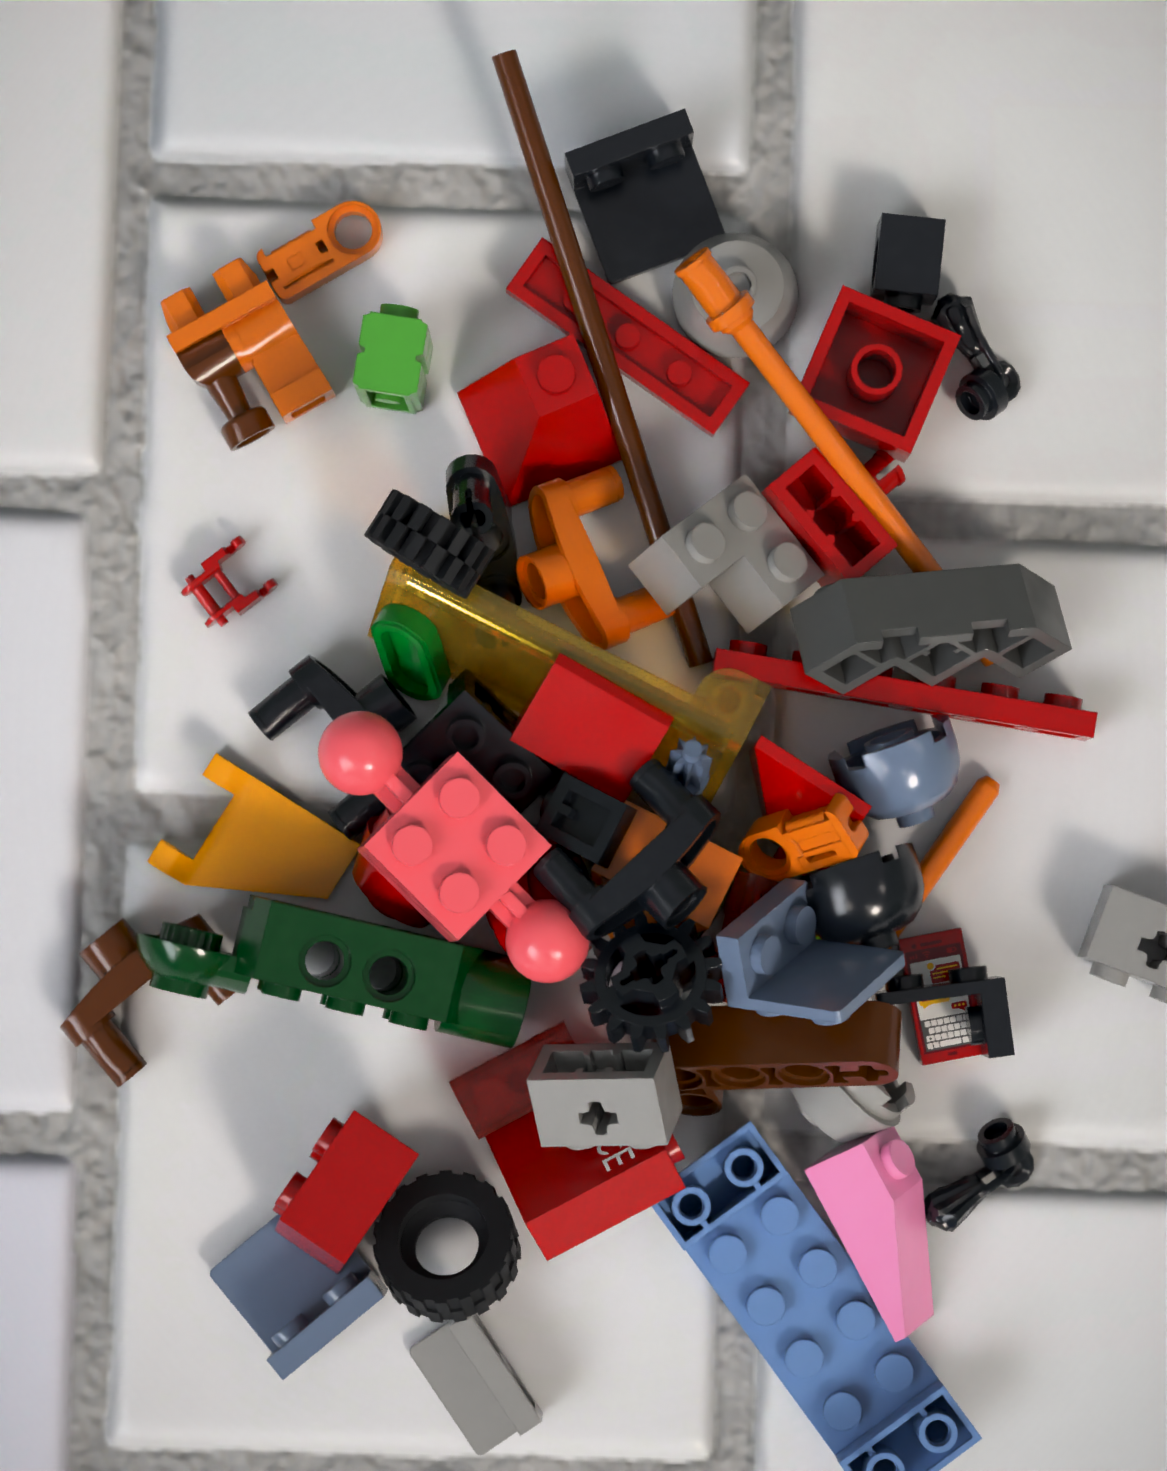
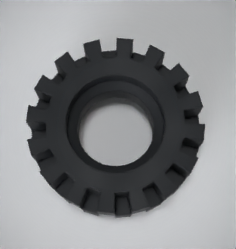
(429, 543)

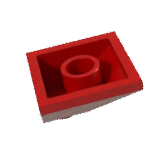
(540, 419)
(793, 785)

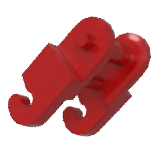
(214, 569)

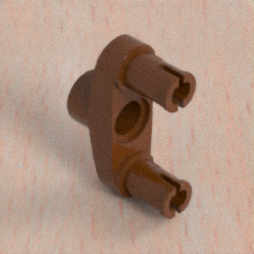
(121, 972)

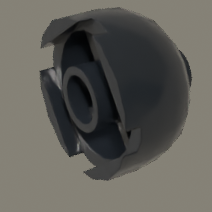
(867, 898)

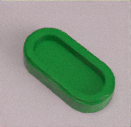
(411, 652)

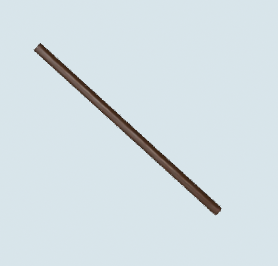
(593, 331)

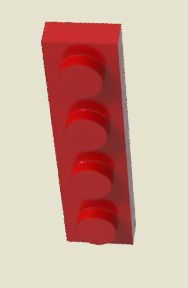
(643, 345)

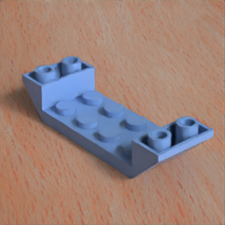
(811, 1312)

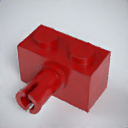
(830, 517)

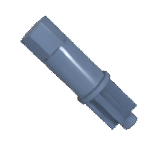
(690, 765)

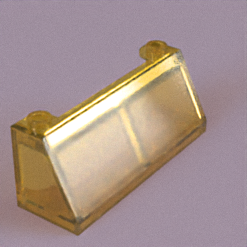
(515, 649)

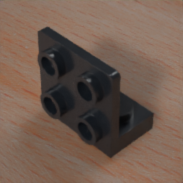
(643, 196)
(480, 730)

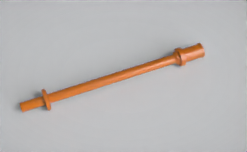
(733, 314)

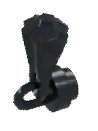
(982, 390)
(1000, 1149)

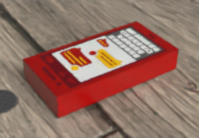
(938, 1022)

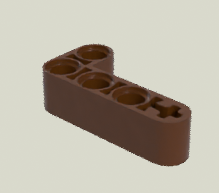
(784, 1052)

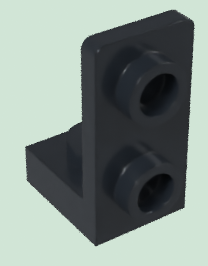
(584, 820)
(986, 1022)

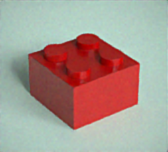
(878, 372)
(345, 1190)

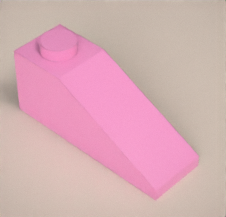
(881, 1219)

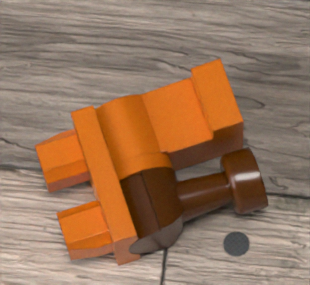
(241, 336)

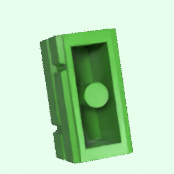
(393, 359)

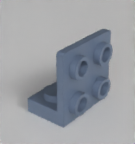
(782, 968)
(293, 1297)

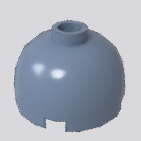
(901, 769)

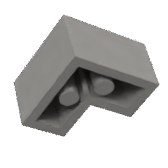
(735, 548)

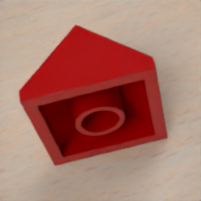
(590, 727)

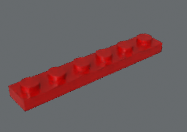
(993, 705)

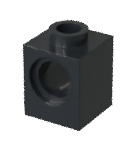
(907, 261)

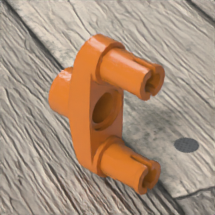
(567, 567)

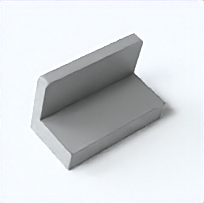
(476, 1383)

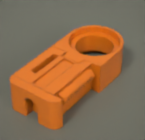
(317, 255)
(809, 840)

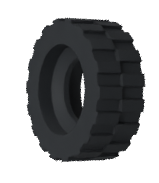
(456, 1294)

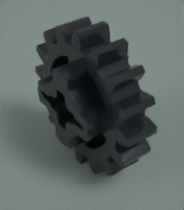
(644, 1008)

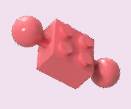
(452, 846)

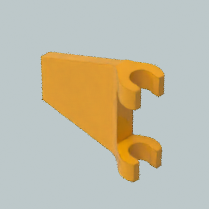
(260, 843)

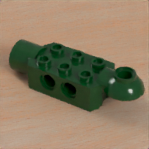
(454, 984)

